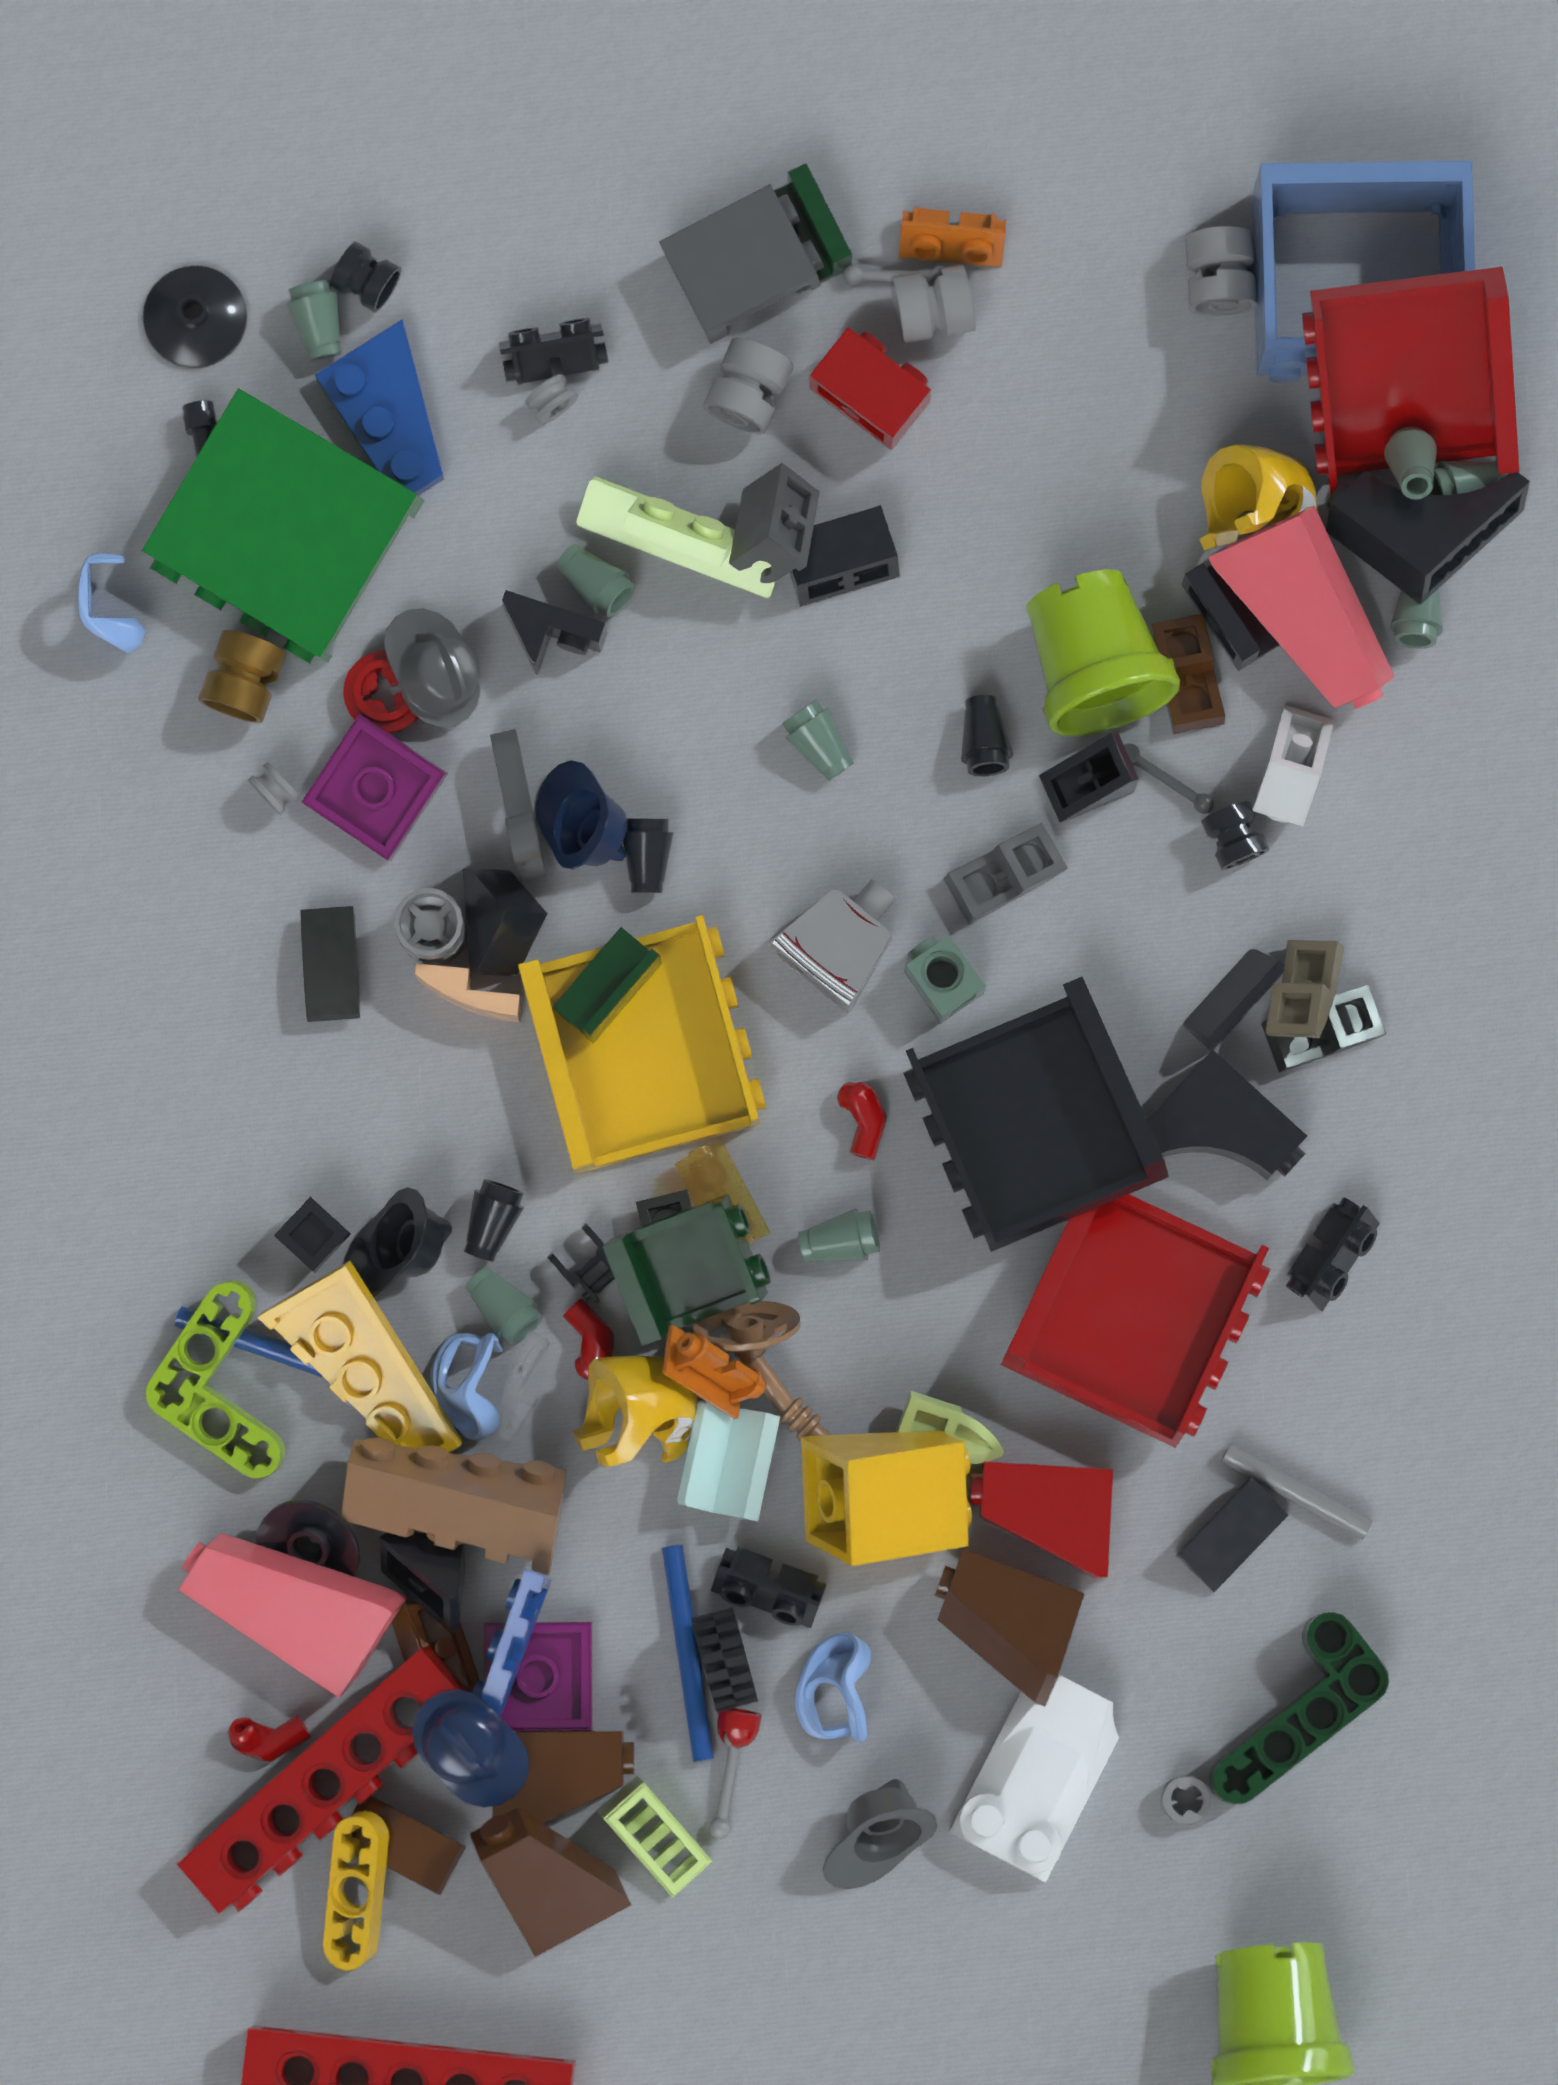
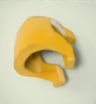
(1254, 481)
(647, 1404)

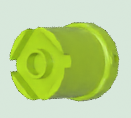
(1097, 656)
(1277, 2018)

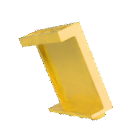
(662, 1067)

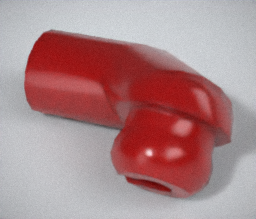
(595, 1333)

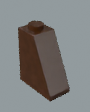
(1010, 1620)
(569, 1771)
(546, 1879)

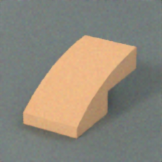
(455, 987)

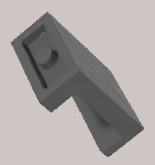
(741, 260)

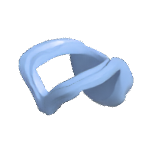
(121, 632)
(467, 1410)
(839, 1662)

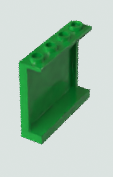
(279, 526)

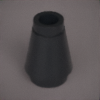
(985, 740)
(647, 853)
(492, 1218)

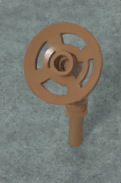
(748, 1338)

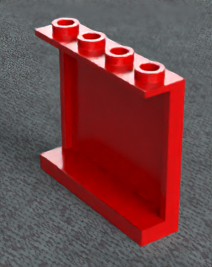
(1412, 356)
(1137, 1316)

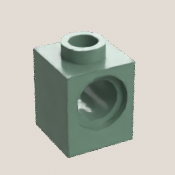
(948, 1000)

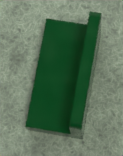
(816, 223)
(607, 984)

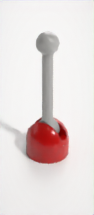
(737, 1730)

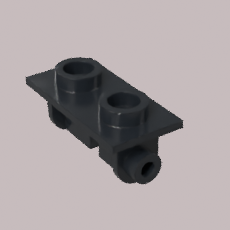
(533, 351)
(1324, 1275)
(789, 1599)

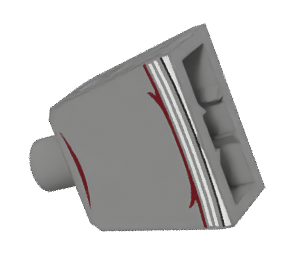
(838, 942)

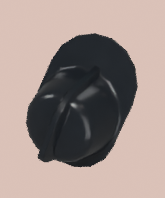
(398, 1241)

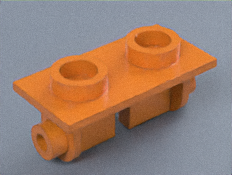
(974, 242)
(708, 1372)

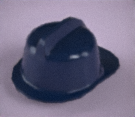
(579, 818)
(470, 1748)

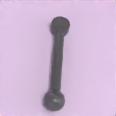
(1202, 802)

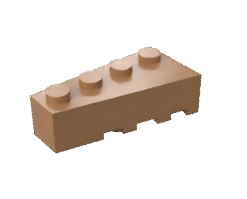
(456, 1499)

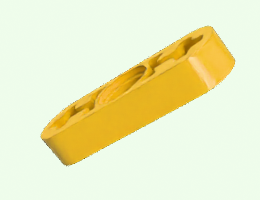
(344, 1850)

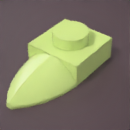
(930, 1414)

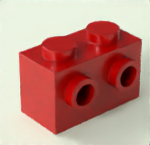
(871, 387)

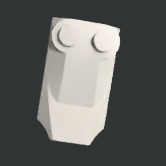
(1039, 1777)

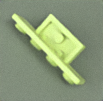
(667, 533)

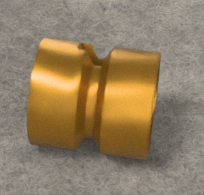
(242, 676)

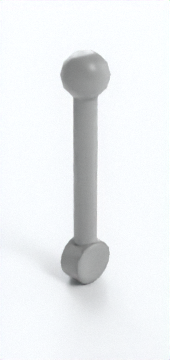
(854, 274)

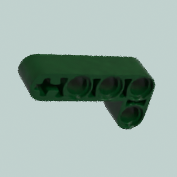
(1292, 1718)

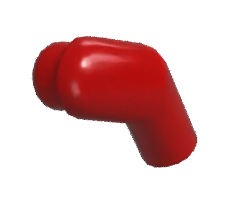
(869, 1115)
(266, 1742)

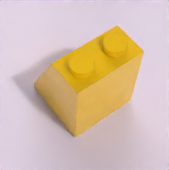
(885, 1494)

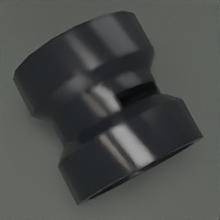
(363, 275)
(1236, 839)

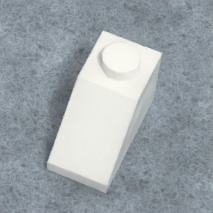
(1293, 766)

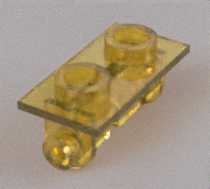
(711, 1174)

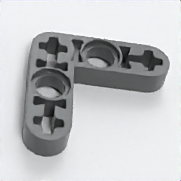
(518, 806)

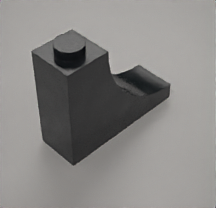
(1423, 539)
(1226, 1117)

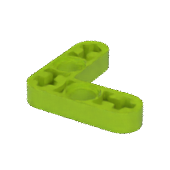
(201, 1397)

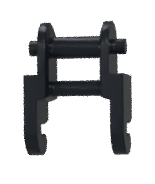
(575, 1278)

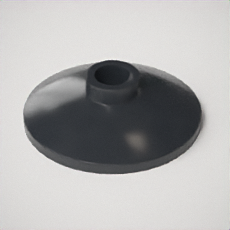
(198, 340)
(293, 1522)

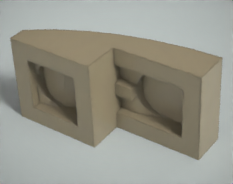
(1307, 989)

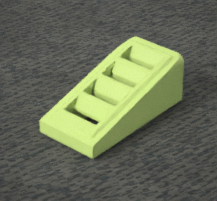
(622, 1803)

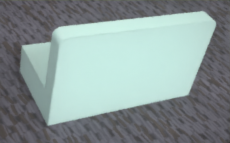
(728, 1462)

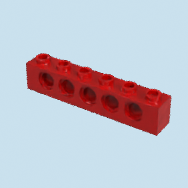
(213, 1862)
(271, 2048)

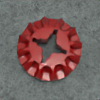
(362, 683)

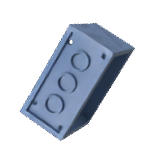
(1350, 188)

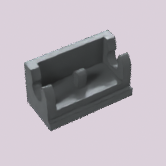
(775, 523)

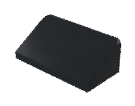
(1233, 997)
(1232, 1534)

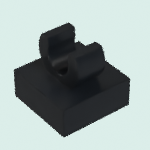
(312, 1234)

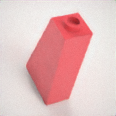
(1308, 606)
(293, 1608)

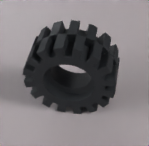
(724, 1659)

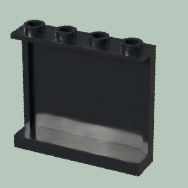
(1036, 1119)

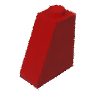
(1050, 1508)

